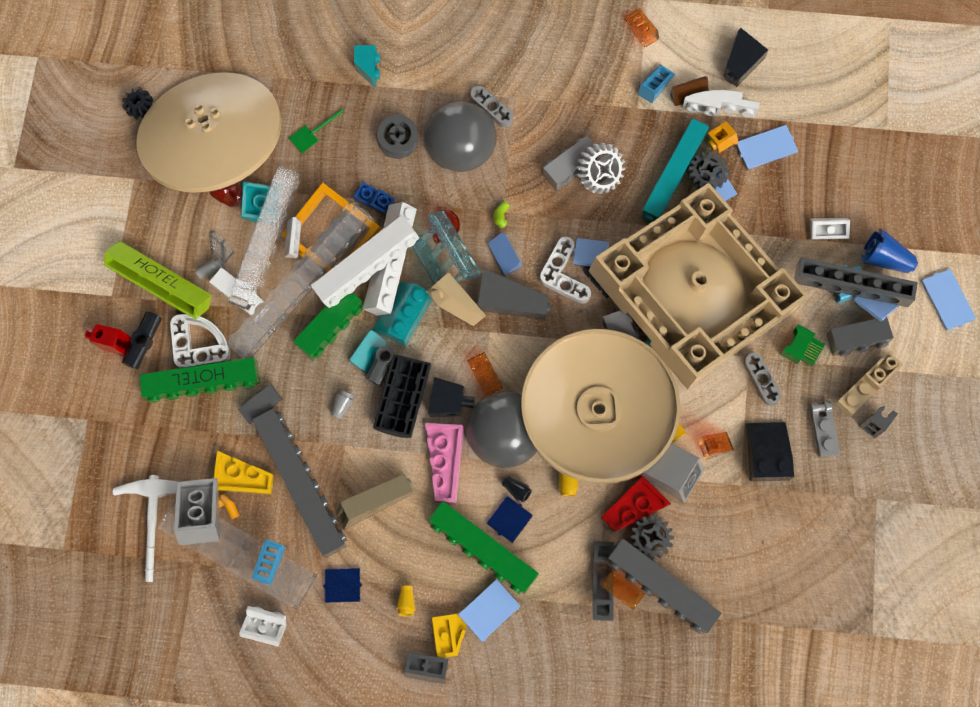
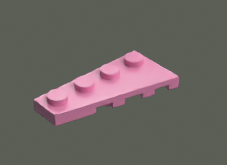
(445, 458)

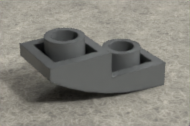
(260, 403)

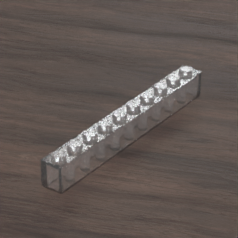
(297, 284)

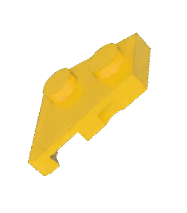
(448, 634)

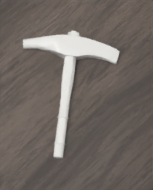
(153, 489)

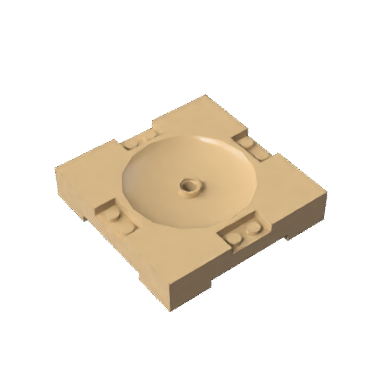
(689, 322)

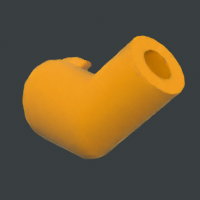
(229, 505)

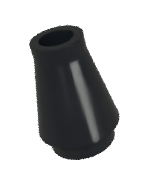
(517, 489)

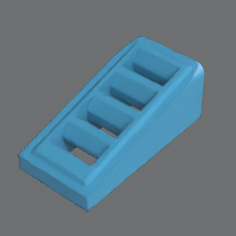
(649, 92)
(278, 557)

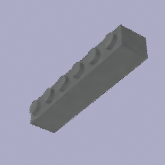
(663, 586)

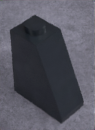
(744, 58)

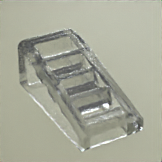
(220, 246)

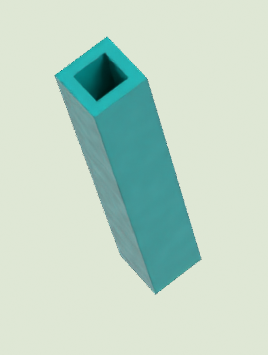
(674, 171)

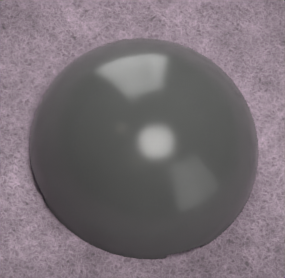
(460, 136)
(498, 431)

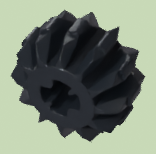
(137, 103)

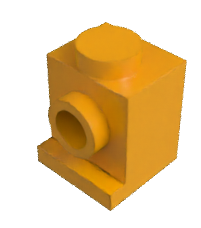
(722, 137)

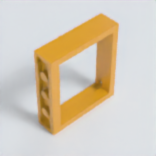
(313, 202)

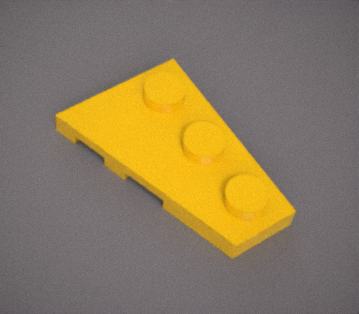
(241, 477)

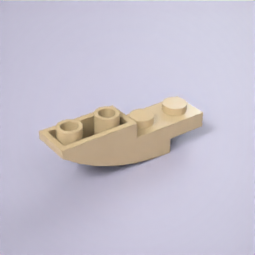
(869, 384)

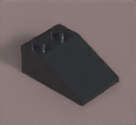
(769, 452)

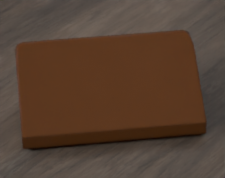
(688, 88)

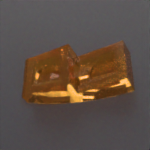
(485, 374)

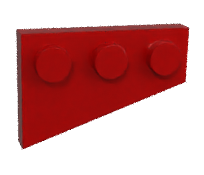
(635, 504)

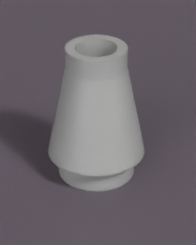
(210, 268)
(342, 403)

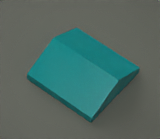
(252, 200)

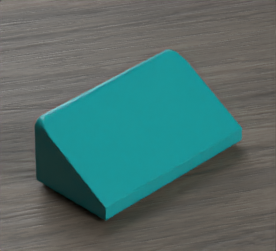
(366, 351)

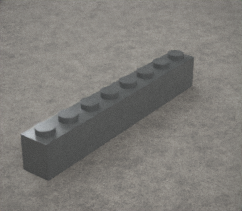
(299, 483)

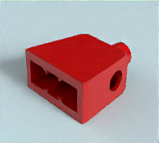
(109, 339)

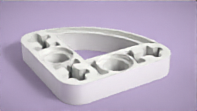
(187, 351)

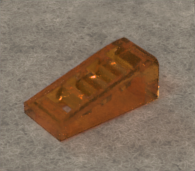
(647, 37)

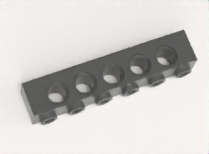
(855, 282)

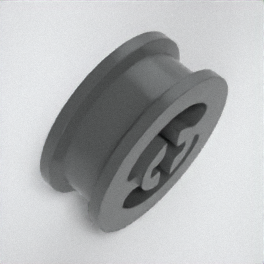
(396, 126)

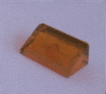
(622, 589)

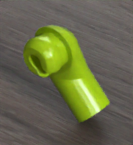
(498, 214)

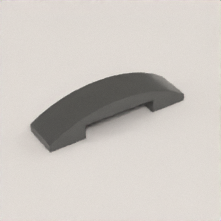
(601, 598)

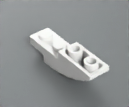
(713, 101)

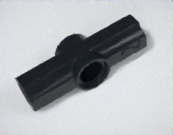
(137, 351)

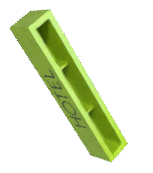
(157, 280)

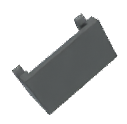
(876, 423)
(426, 668)

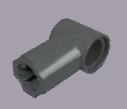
(379, 367)

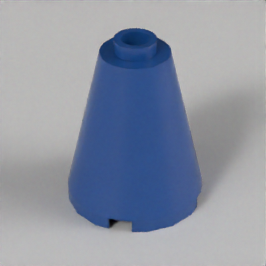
(888, 253)

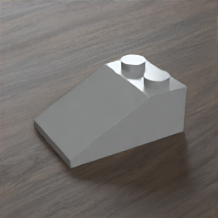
(197, 512)

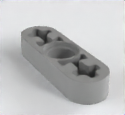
(489, 98)
(751, 369)

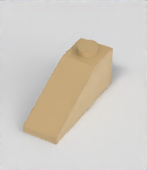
(454, 299)

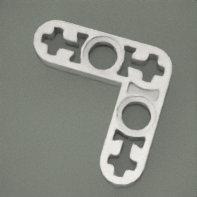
(558, 277)

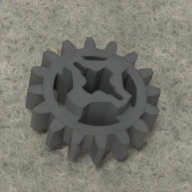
(708, 171)
(661, 541)

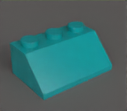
(407, 312)

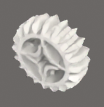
(611, 168)

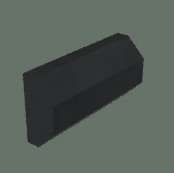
(402, 396)

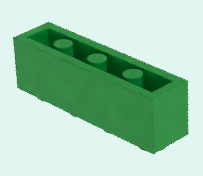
(327, 325)

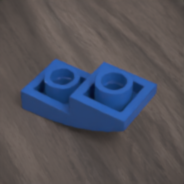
(373, 198)

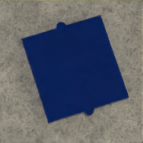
(509, 519)
(342, 585)

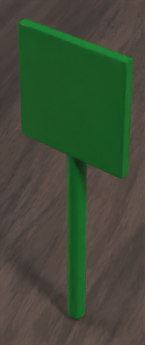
(304, 138)

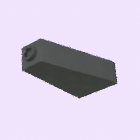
(511, 298)

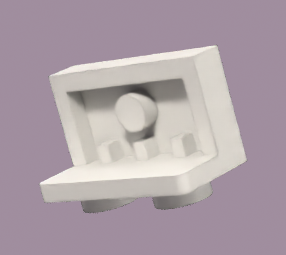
(263, 626)

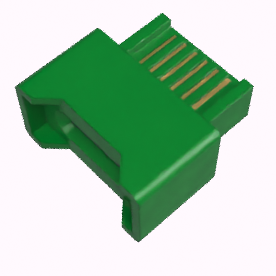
(803, 347)

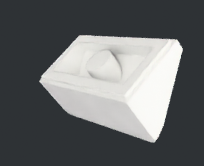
(830, 228)
(292, 238)

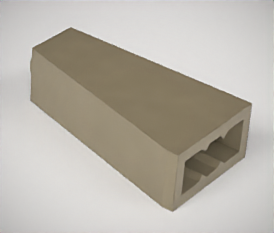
(373, 501)

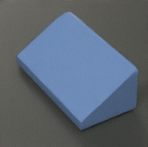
(504, 254)

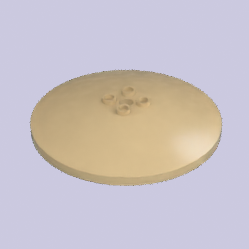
(211, 154)
(609, 372)

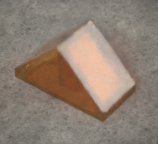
(715, 445)

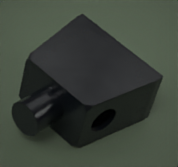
(448, 399)

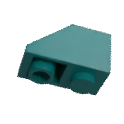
(366, 62)

